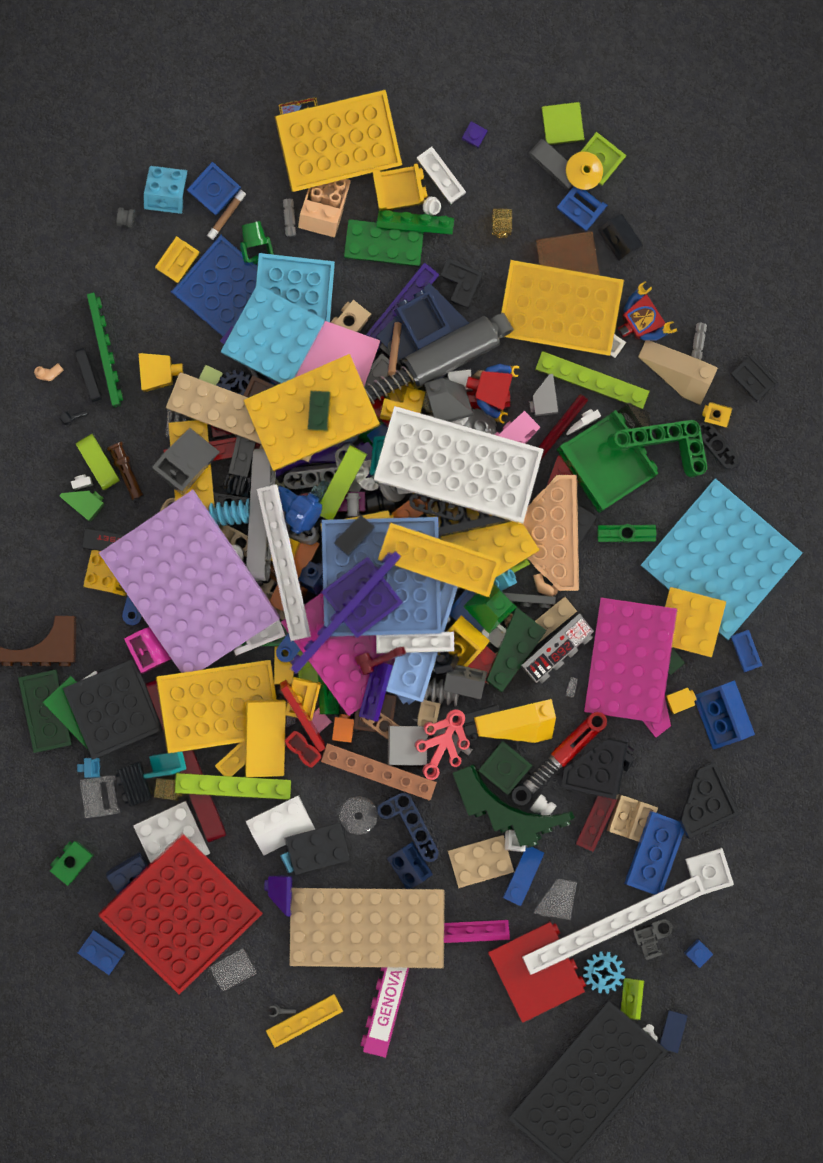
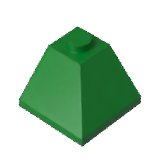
(490, 610)

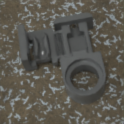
(648, 939)

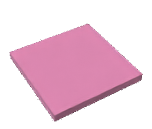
(337, 342)

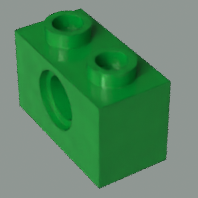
(81, 856)

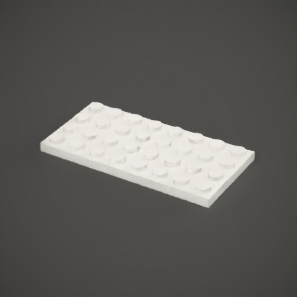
(458, 465)

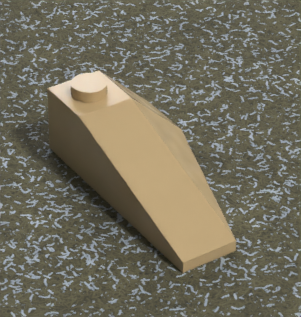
(682, 372)

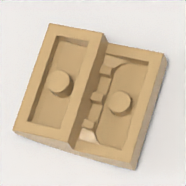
(629, 817)

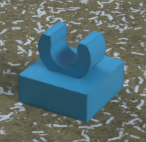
(90, 767)

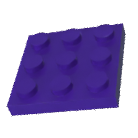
(374, 606)

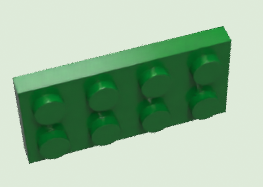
(383, 245)

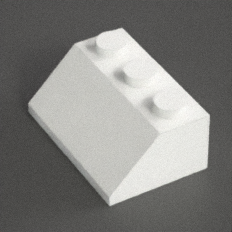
(280, 822)

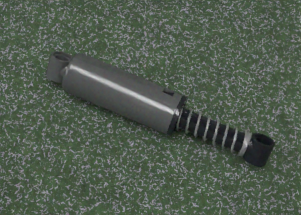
(444, 355)

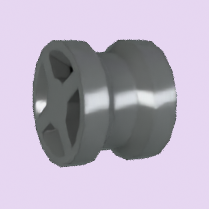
(125, 217)

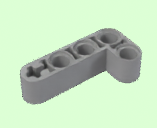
(319, 471)

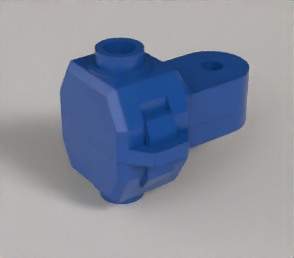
(300, 510)

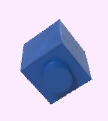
(698, 953)

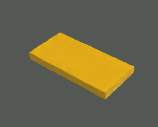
(265, 738)

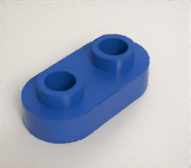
(130, 607)
(287, 645)

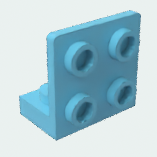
(165, 189)

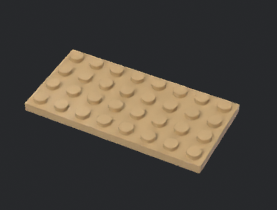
(367, 928)

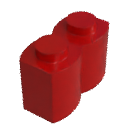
(307, 753)

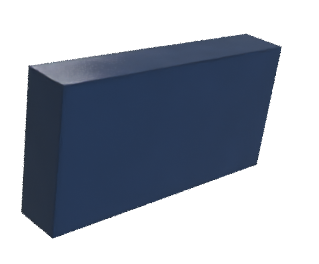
(673, 1031)

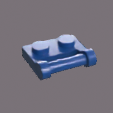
(578, 211)

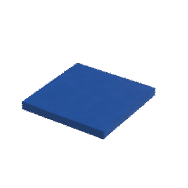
(218, 285)

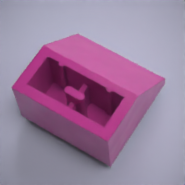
(146, 650)

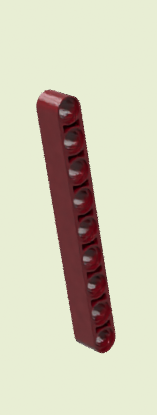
(203, 804)

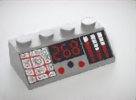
(557, 648)

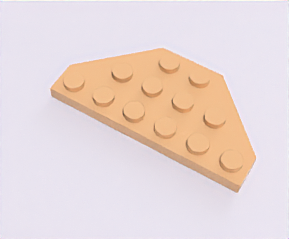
(554, 528)

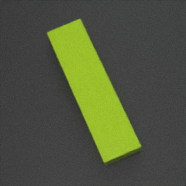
(341, 482)

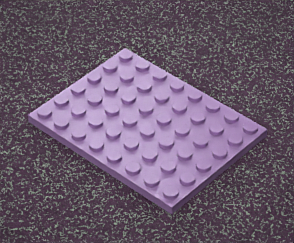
(189, 584)

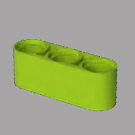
(97, 462)

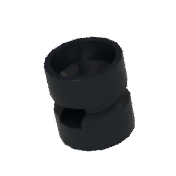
(378, 503)

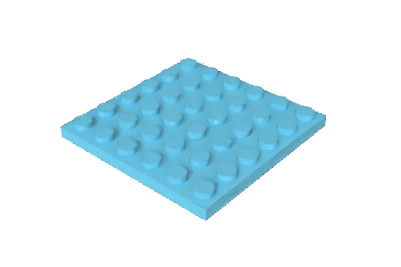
(723, 554)

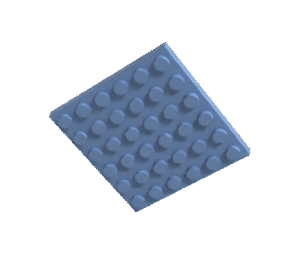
(419, 593)

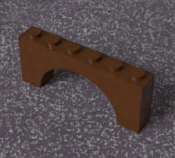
(55, 648)

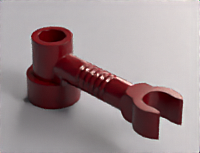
(367, 664)

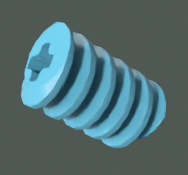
(230, 514)

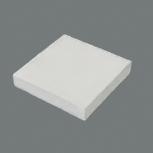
(711, 870)

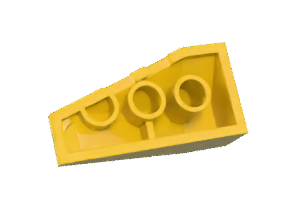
(524, 723)

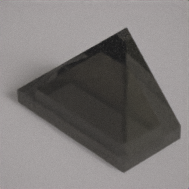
(635, 417)

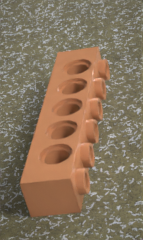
(378, 771)

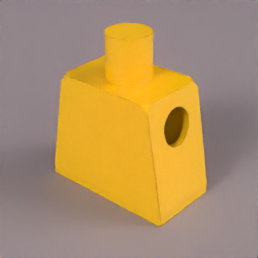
(157, 371)

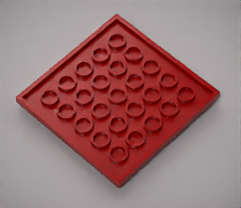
(180, 913)

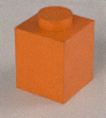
(343, 728)

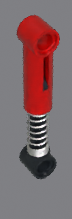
(560, 756)

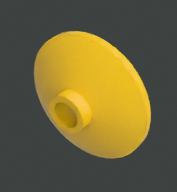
(576, 174)

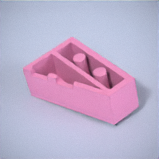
(520, 429)

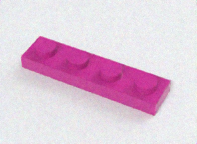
(476, 931)

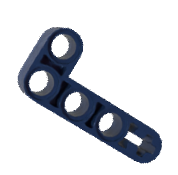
(412, 828)

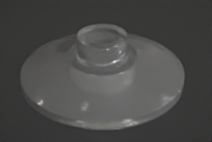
(368, 819)

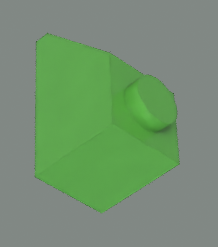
(84, 502)

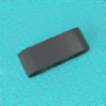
(551, 162)

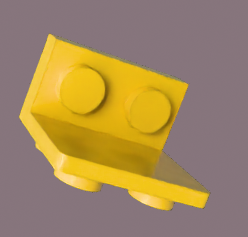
(100, 576)

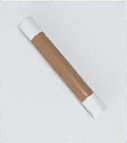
(227, 213)

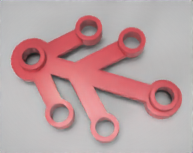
(444, 740)

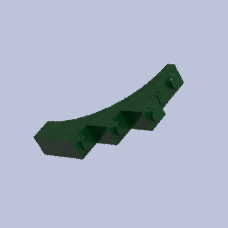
(526, 825)

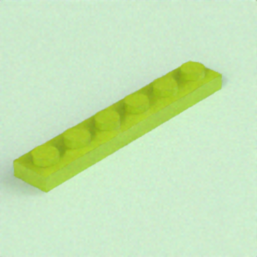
(592, 380)
(232, 786)

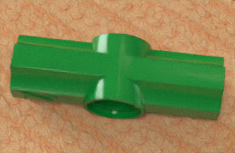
(613, 533)

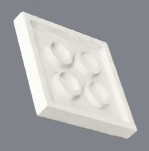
(162, 829)

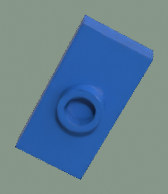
(746, 651)

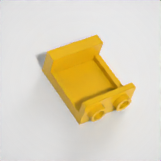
(399, 188)

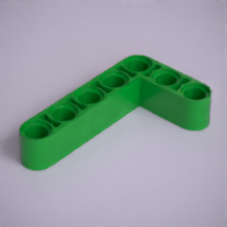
(663, 436)

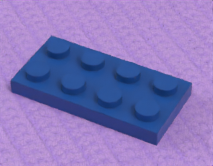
(655, 853)

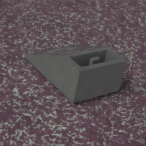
(185, 461)

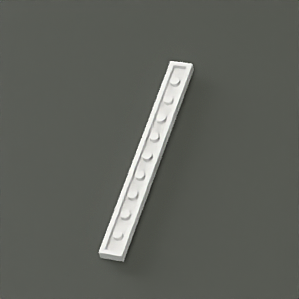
(613, 924)

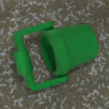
(253, 236)

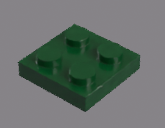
(505, 768)

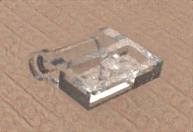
(93, 797)

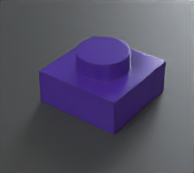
(474, 134)

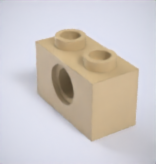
(355, 311)

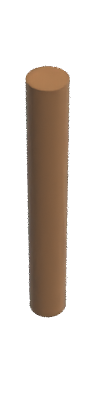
(394, 348)

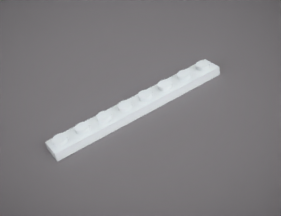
(283, 562)

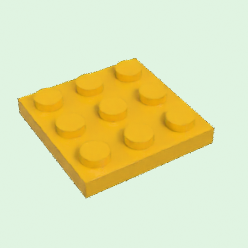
(696, 621)

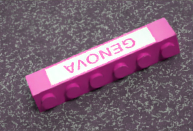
(385, 1010)

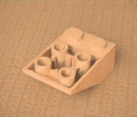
(324, 207)

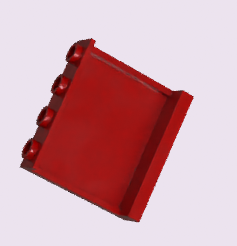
(543, 989)

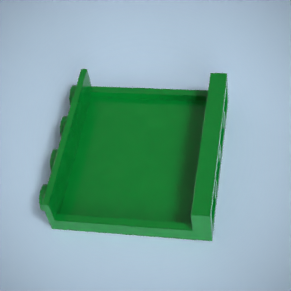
(604, 472)

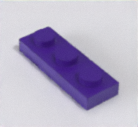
(375, 692)

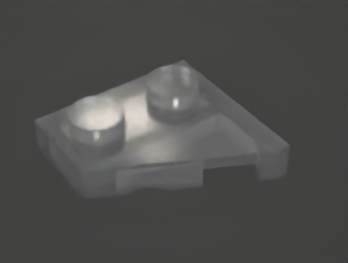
(558, 900)

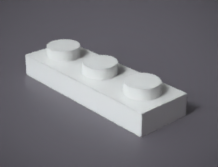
(441, 175)

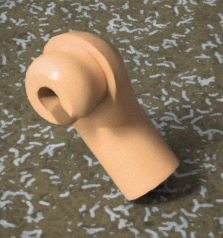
(48, 374)
(544, 588)

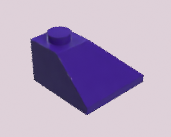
(280, 892)

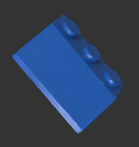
(724, 715)

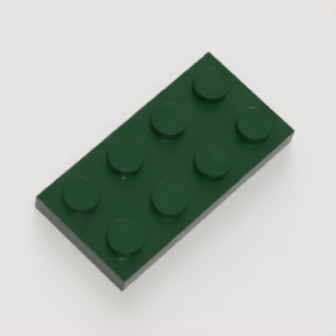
(44, 727)

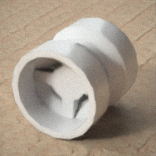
(541, 806)

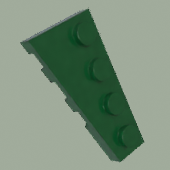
(518, 642)

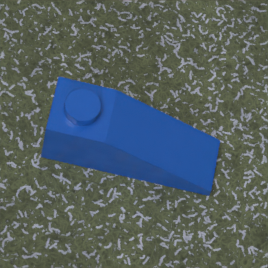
(523, 875)

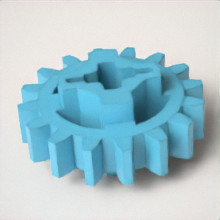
(602, 980)

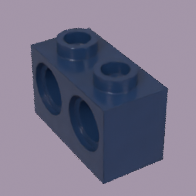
(409, 866)

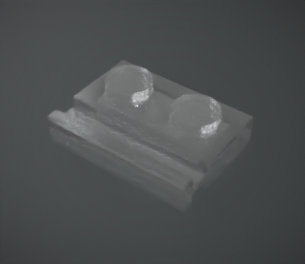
(233, 969)

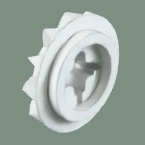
(366, 483)

